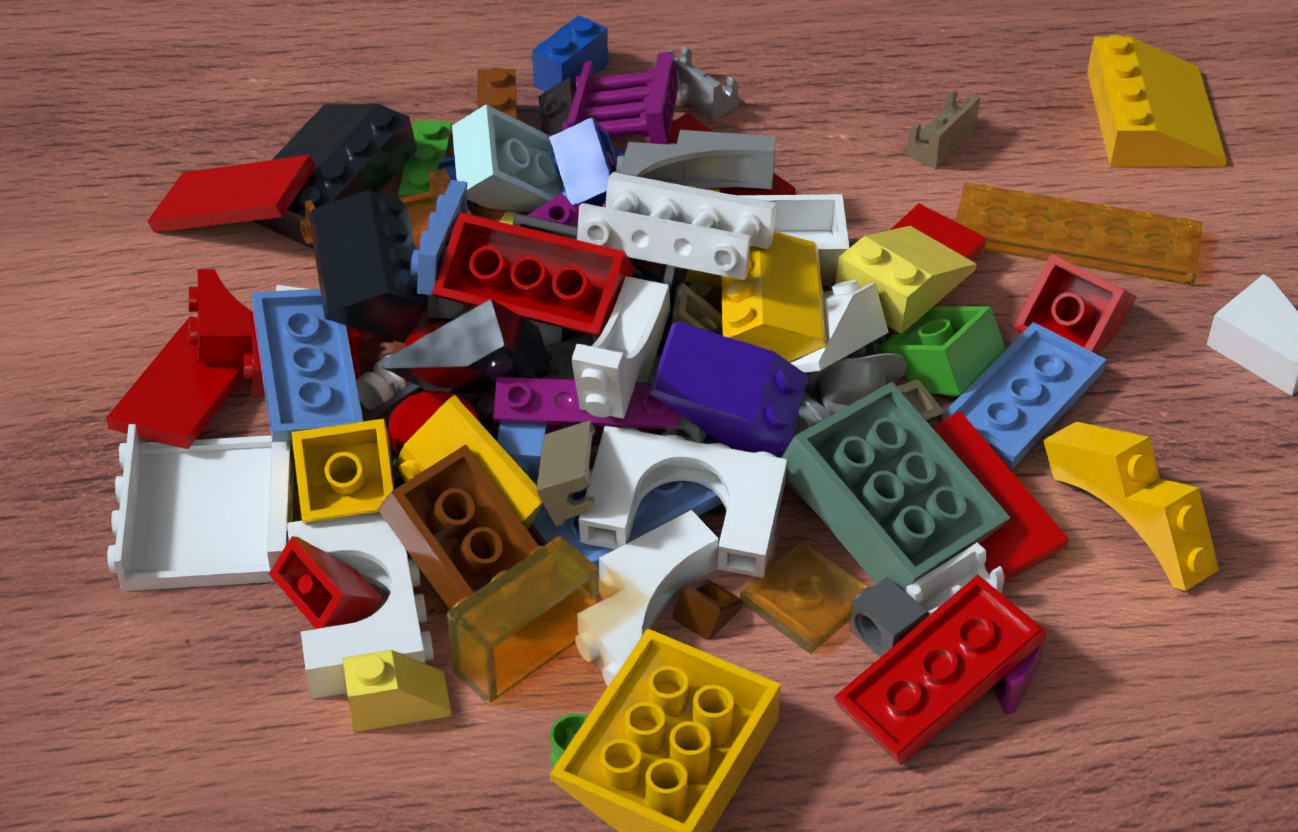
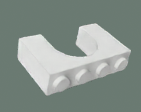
(637, 462)
(380, 557)

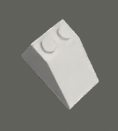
(851, 321)

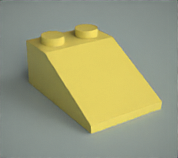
(908, 272)

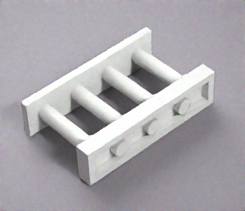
(678, 225)

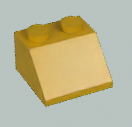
(343, 469)

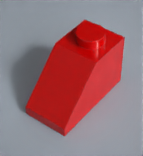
(323, 586)

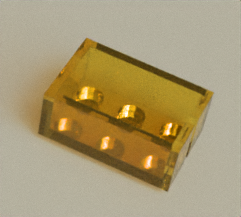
(521, 619)

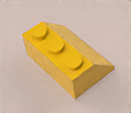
(450, 430)

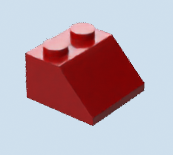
(1076, 305)

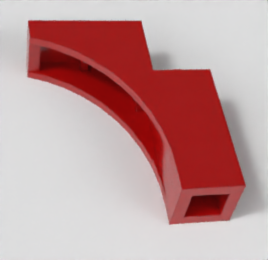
(228, 332)

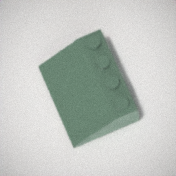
(891, 488)

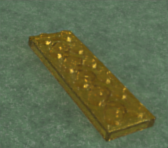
(1083, 233)

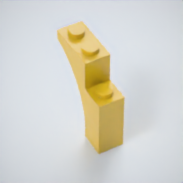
(1125, 476)

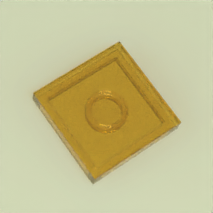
(804, 596)

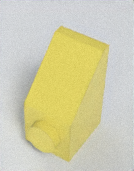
(393, 690)

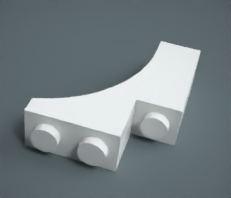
(624, 351)
(637, 586)

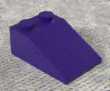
(730, 388)

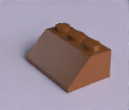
(457, 526)

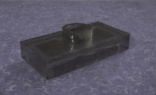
(556, 106)

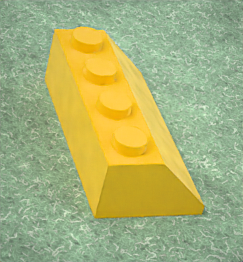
(779, 299)

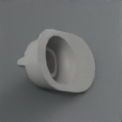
(854, 379)

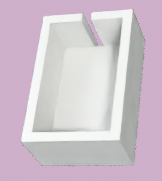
(814, 219)

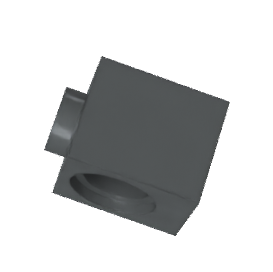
(884, 615)

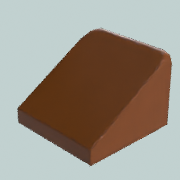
(705, 608)

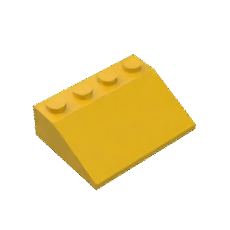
(1151, 107)
(669, 739)

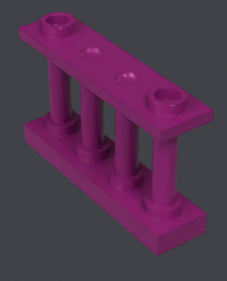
(629, 101)
(557, 405)

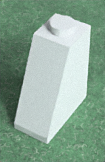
(1260, 334)

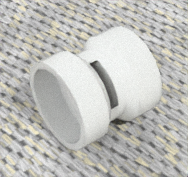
(379, 385)

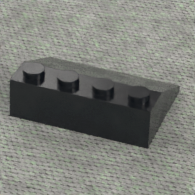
(352, 153)

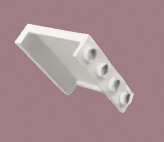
(201, 512)

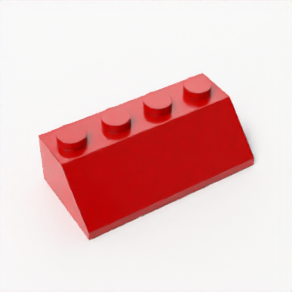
(532, 274)

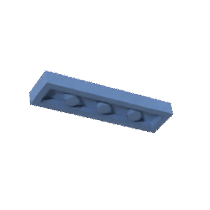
(434, 242)

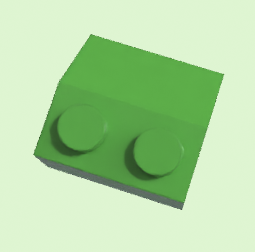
(948, 347)

